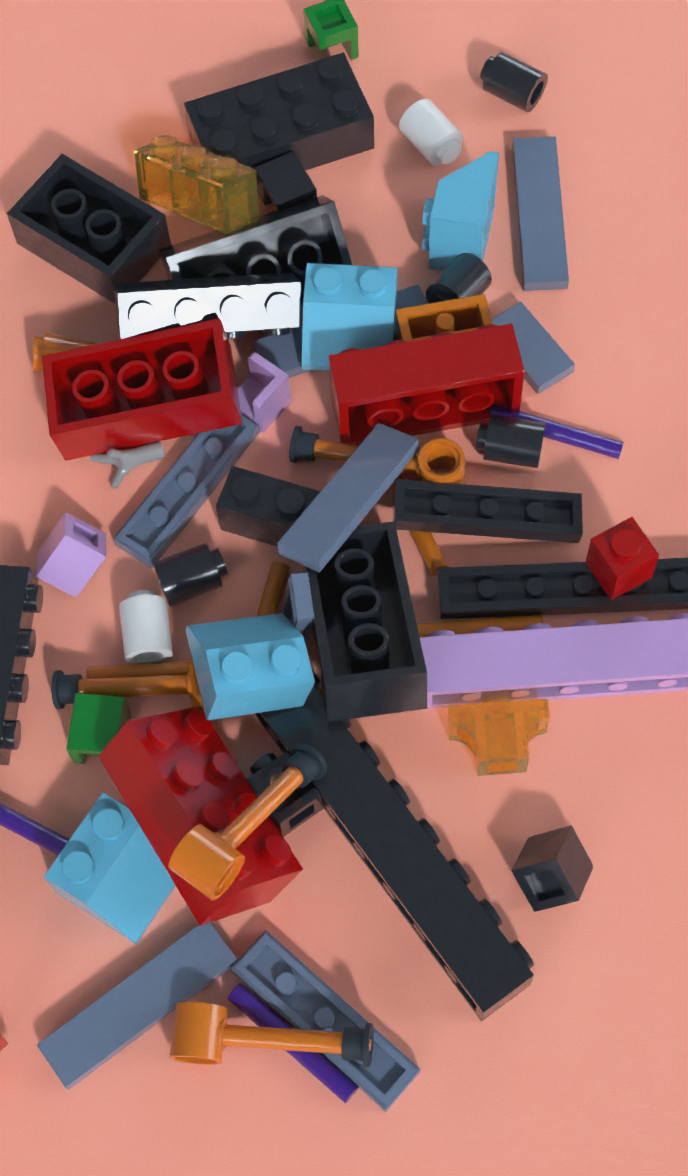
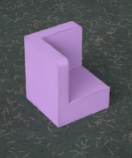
(264, 392)
(71, 555)

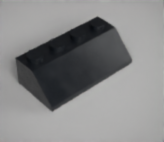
(273, 244)

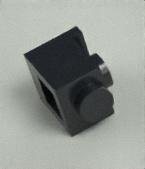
(298, 806)

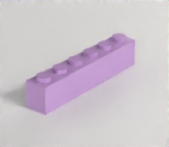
(557, 661)

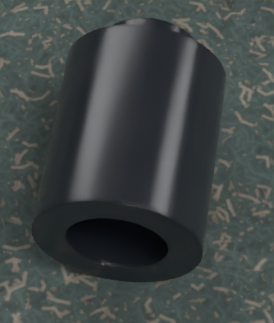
(513, 81)
(461, 279)
(511, 440)
(190, 573)

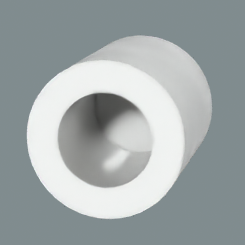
(431, 132)
(145, 628)

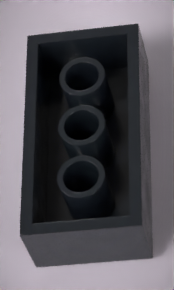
(301, 110)
(367, 628)

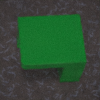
(330, 25)
(94, 724)

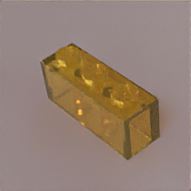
(197, 184)

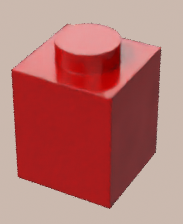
(621, 558)

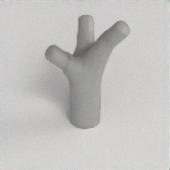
(129, 459)

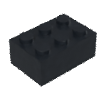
(88, 227)

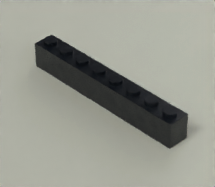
(405, 858)

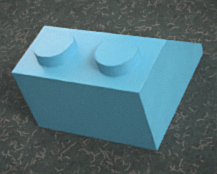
(461, 212)
(346, 310)
(250, 665)
(112, 870)

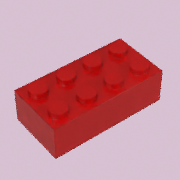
(426, 382)
(141, 389)
(183, 776)

